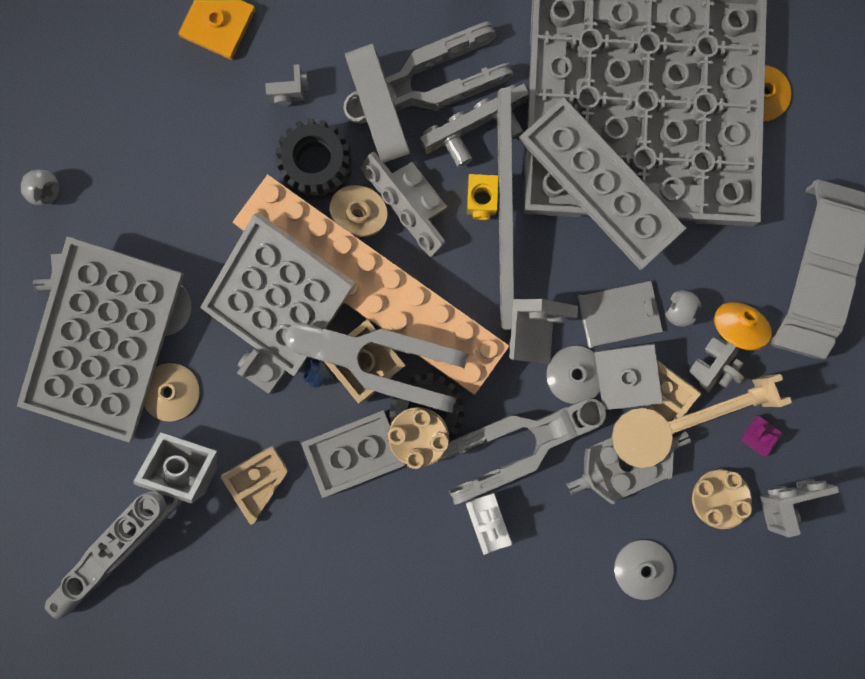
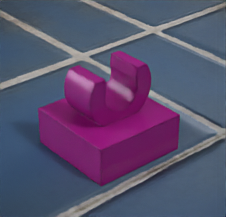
(760, 436)

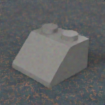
(177, 468)

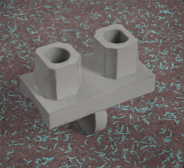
(709, 375)

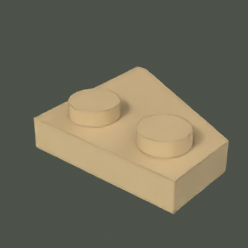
(255, 481)

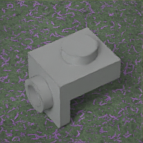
(287, 92)

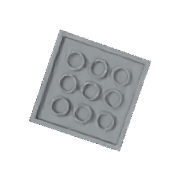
(273, 285)

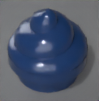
(317, 373)

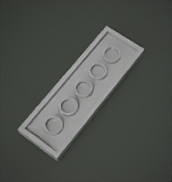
(602, 183)

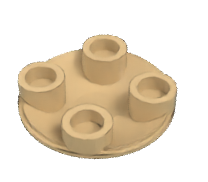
(418, 437)
(722, 499)

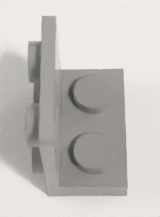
(534, 326)
(779, 509)

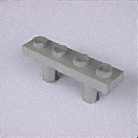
(461, 124)

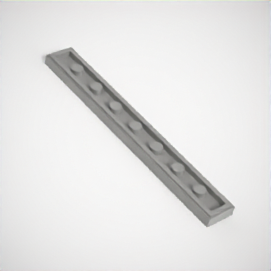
(505, 206)

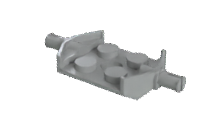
(611, 482)

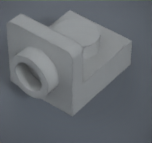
(260, 370)

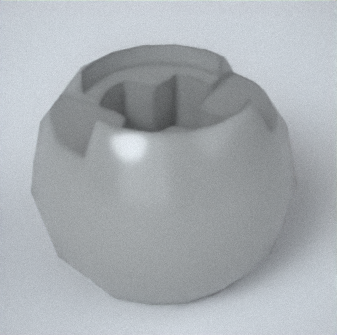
(39, 187)
(683, 308)

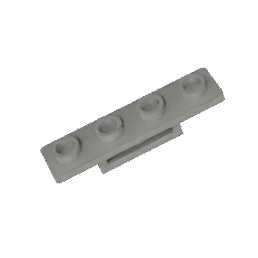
(409, 198)

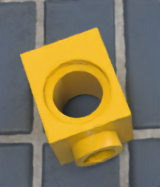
(488, 185)

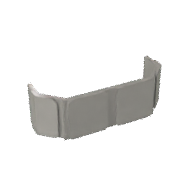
(826, 272)

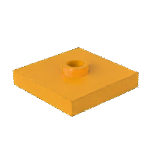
(217, 25)

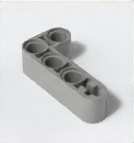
(377, 103)

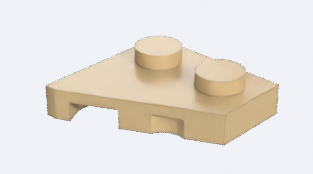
(676, 395)

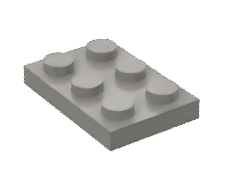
(351, 454)

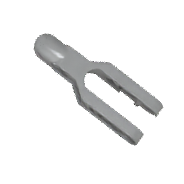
(430, 56)
(344, 351)
(548, 433)
(110, 551)

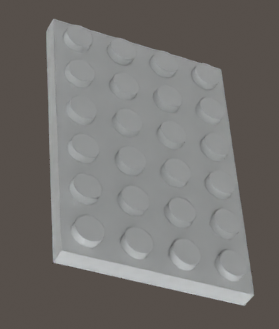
(100, 339)

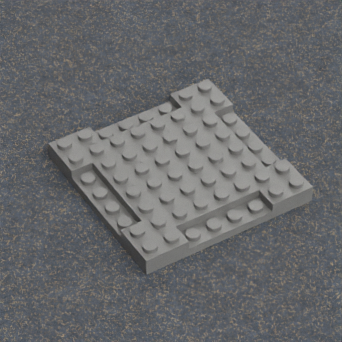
(666, 89)

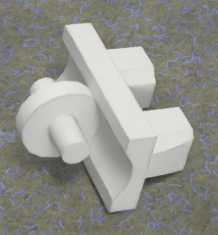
(488, 523)

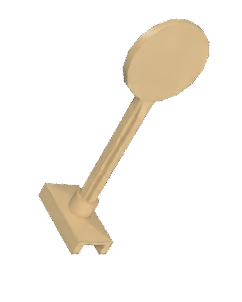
(645, 436)

